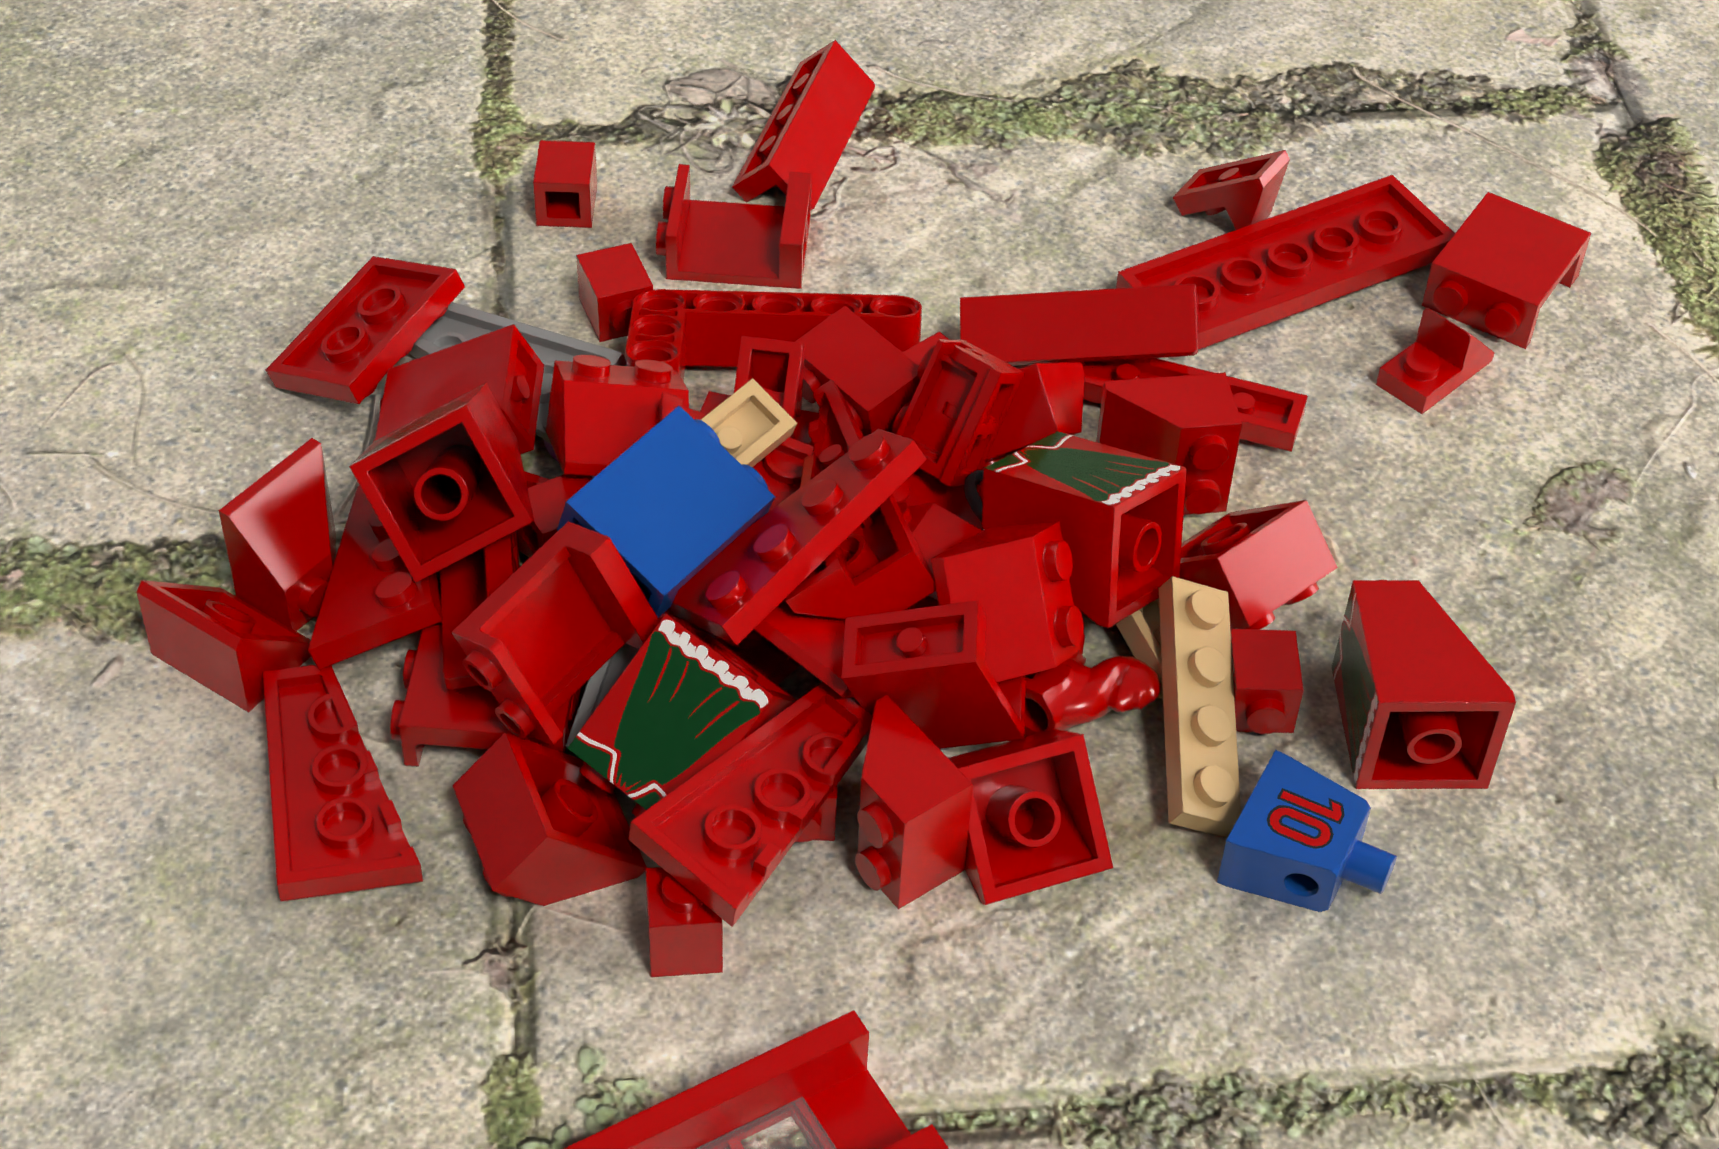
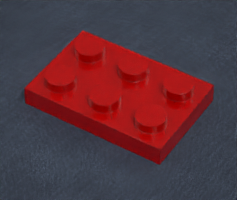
(365, 329)

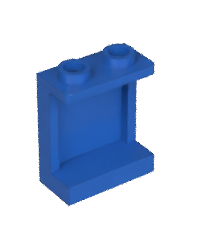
(671, 504)

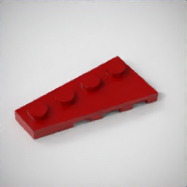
(795, 537)
(369, 593)
(327, 798)
(750, 805)

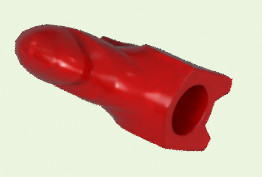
(1082, 694)

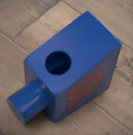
(1302, 839)

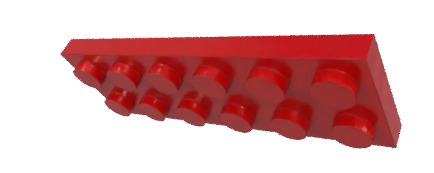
(1299, 258)

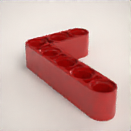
(708, 324)

